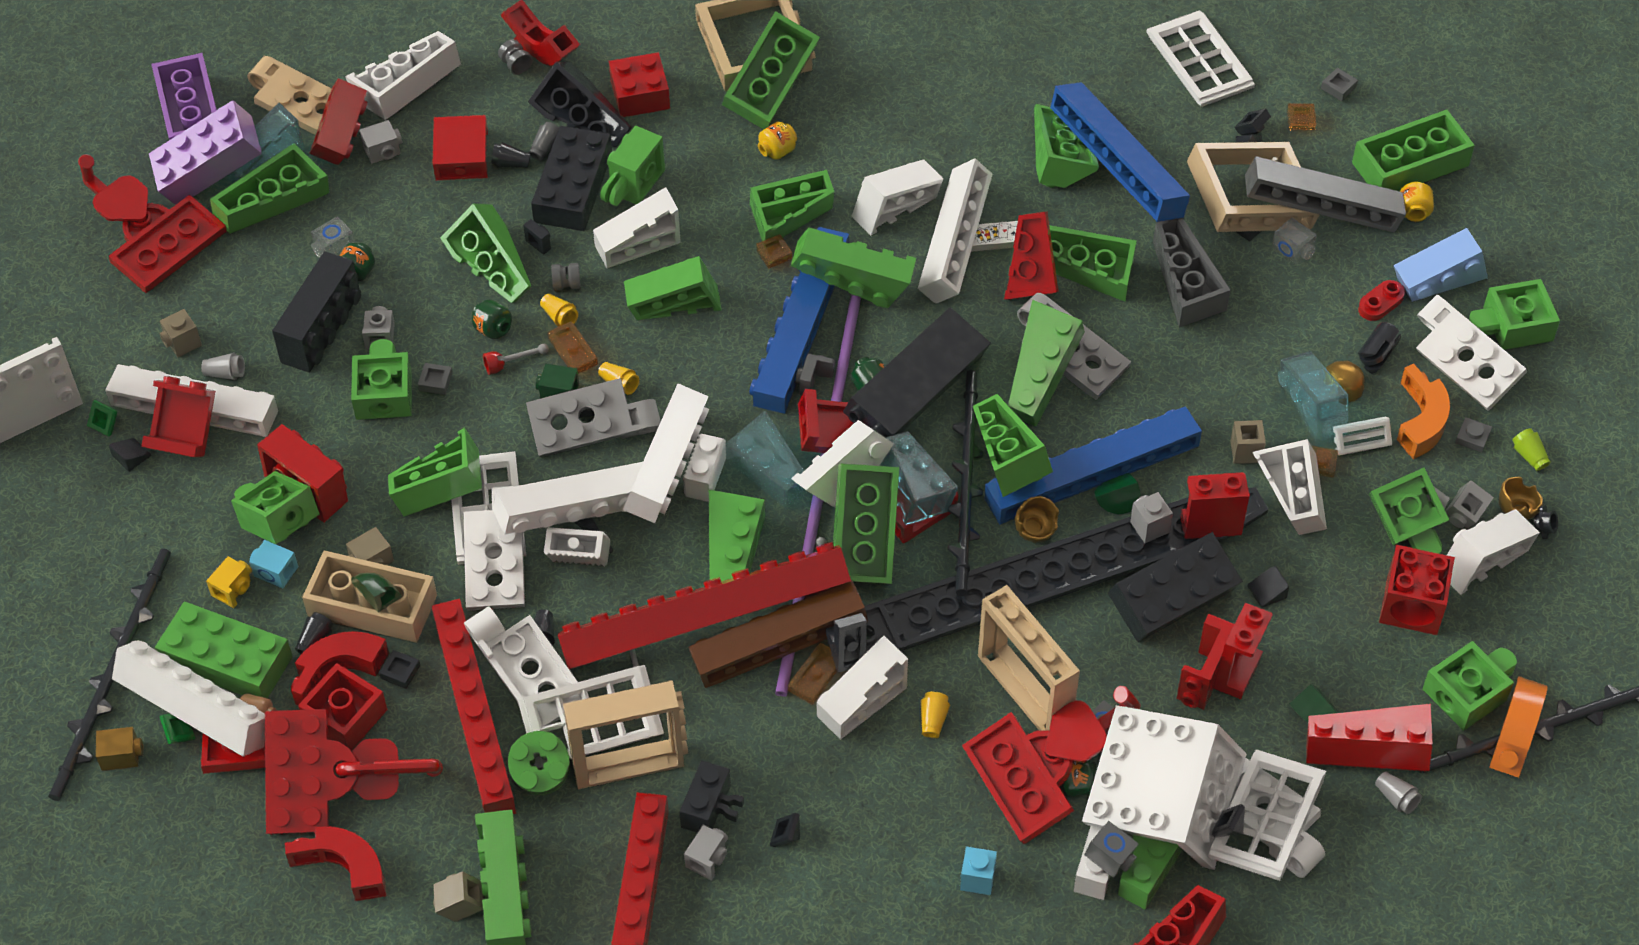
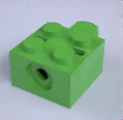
(634, 167)
(1518, 314)
(381, 382)
(274, 507)
(1409, 513)
(1471, 683)

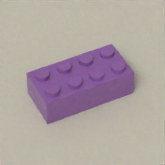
(183, 92)
(205, 153)

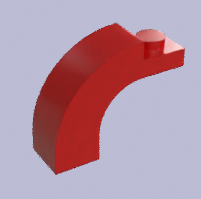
(535, 38)
(349, 649)
(345, 849)

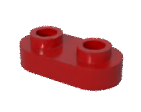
(1383, 299)

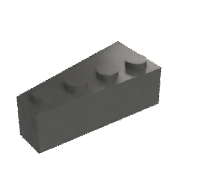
(1189, 274)

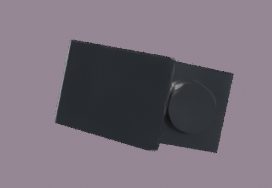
(847, 641)

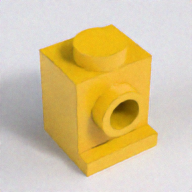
(229, 581)

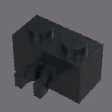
(709, 798)

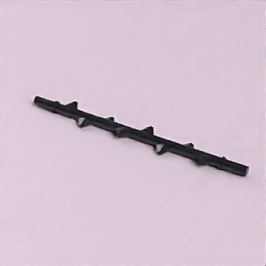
(968, 489)
(102, 683)
(1545, 728)

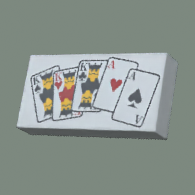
(994, 236)

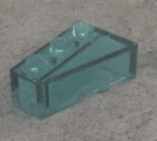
(274, 133)
(1315, 395)
(766, 460)
(922, 483)

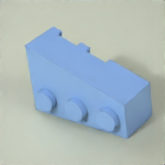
(1442, 266)

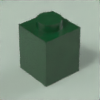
(556, 380)

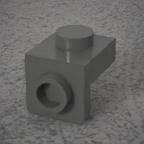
(813, 366)

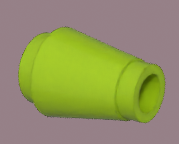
(1531, 449)

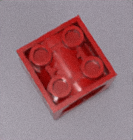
(1417, 590)

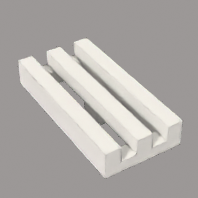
(1340, 439)

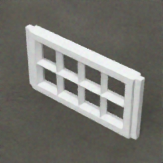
(1222, 90)
(487, 462)
(532, 720)
(1286, 768)

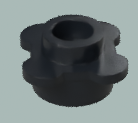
(1546, 522)

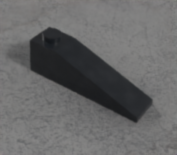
(575, 100)

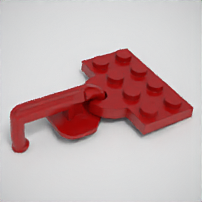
(155, 236)
(1019, 765)
(303, 770)

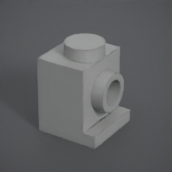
(378, 323)
(1468, 505)
(706, 851)

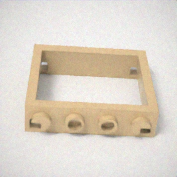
(718, 9)
(1245, 217)
(1007, 617)
(619, 708)

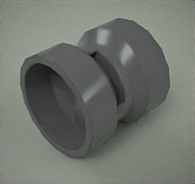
(515, 57)
(559, 276)

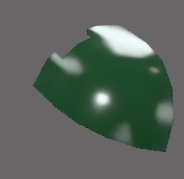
(1118, 494)
(376, 589)
(1312, 703)

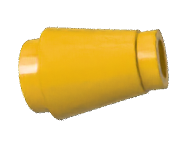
(559, 310)
(628, 376)
(933, 713)

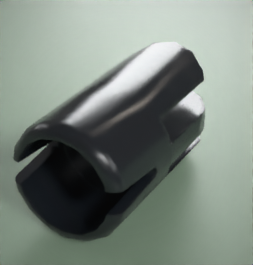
(1379, 346)

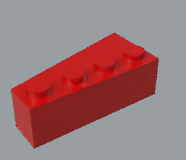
(1372, 738)
(1190, 921)

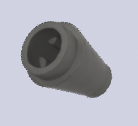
(544, 141)

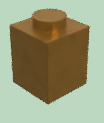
(118, 748)

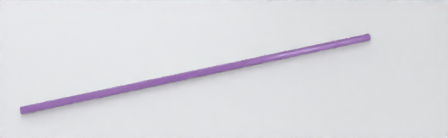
(816, 504)

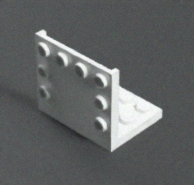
(35, 389)
(1165, 779)

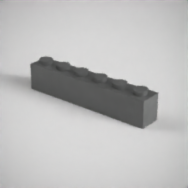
(1325, 194)

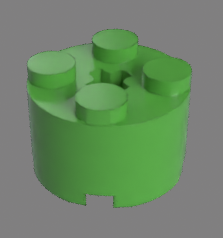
(523, 755)

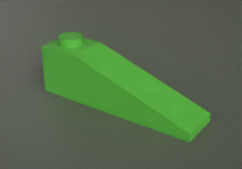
(1059, 152)
(486, 246)

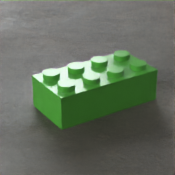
(770, 70)
(1413, 152)
(866, 520)
(225, 650)

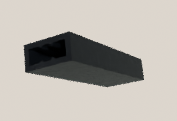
(918, 375)

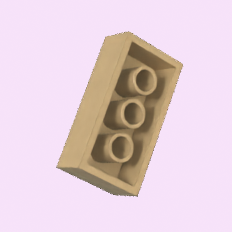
(340, 601)

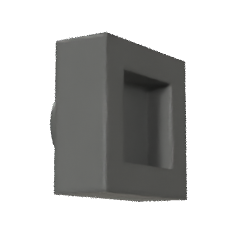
(1339, 84)
(435, 378)
(1473, 434)

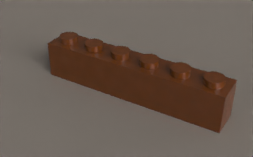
(774, 634)

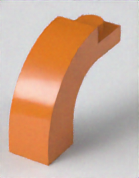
(1426, 429)
(1519, 726)

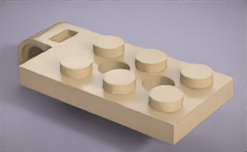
(283, 85)

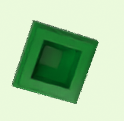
(102, 418)
(176, 729)

